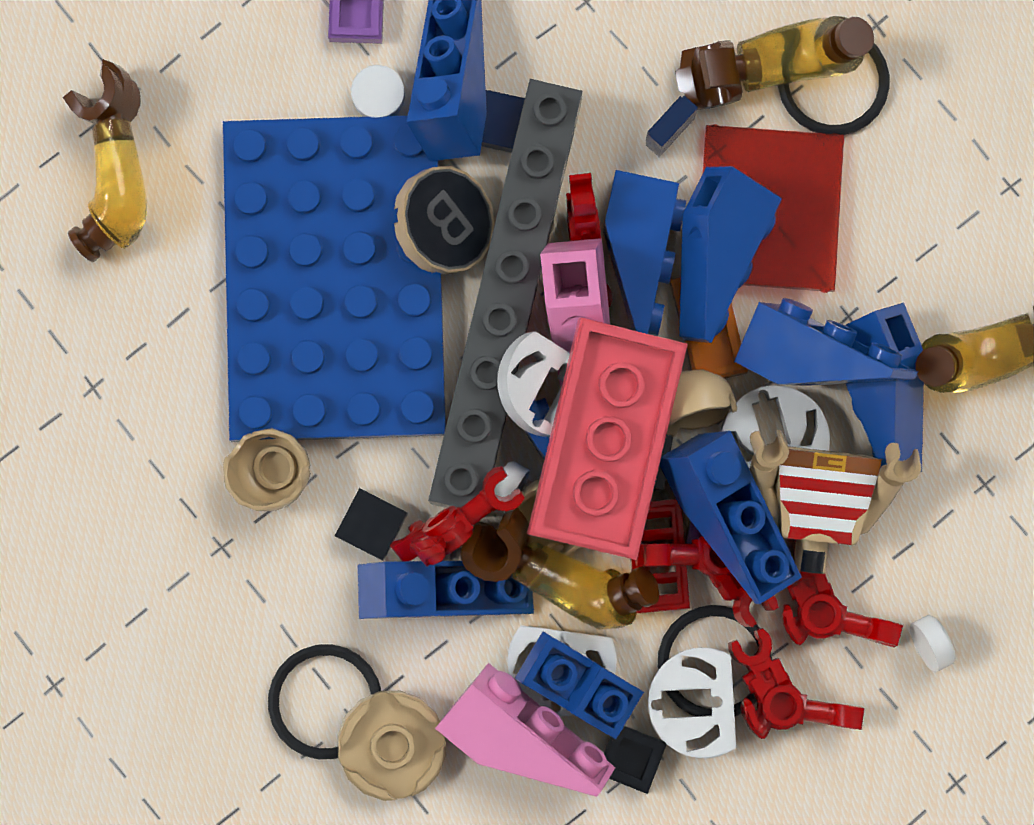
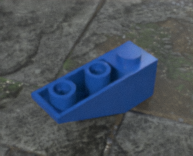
(449, 81)
(637, 235)
(719, 239)
(800, 351)
(890, 408)
(730, 512)
(438, 590)

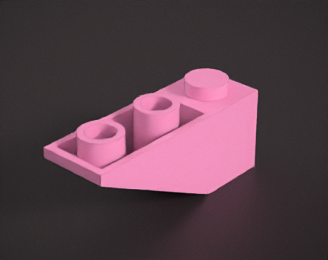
(573, 287)
(516, 735)

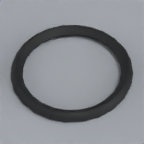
(857, 124)
(670, 636)
(286, 668)

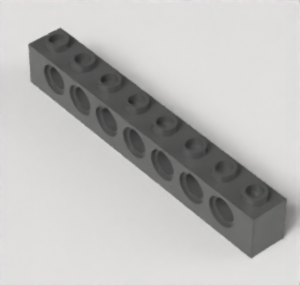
(506, 289)

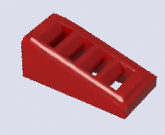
(680, 600)

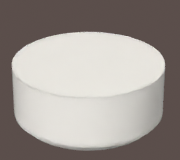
(377, 92)
(516, 479)
(932, 643)

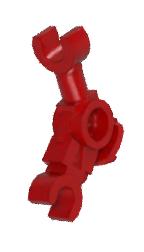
(583, 213)
(454, 525)
(704, 558)
(823, 615)
(778, 700)

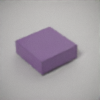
(356, 21)

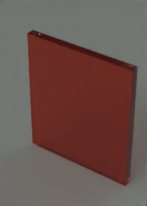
(808, 178)

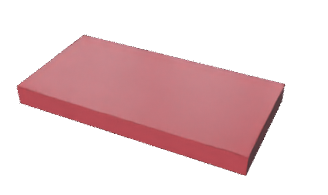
(607, 438)

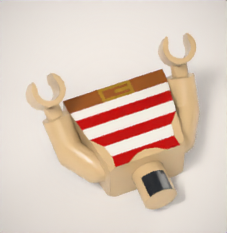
(825, 493)

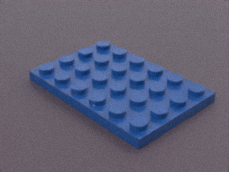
(321, 301)

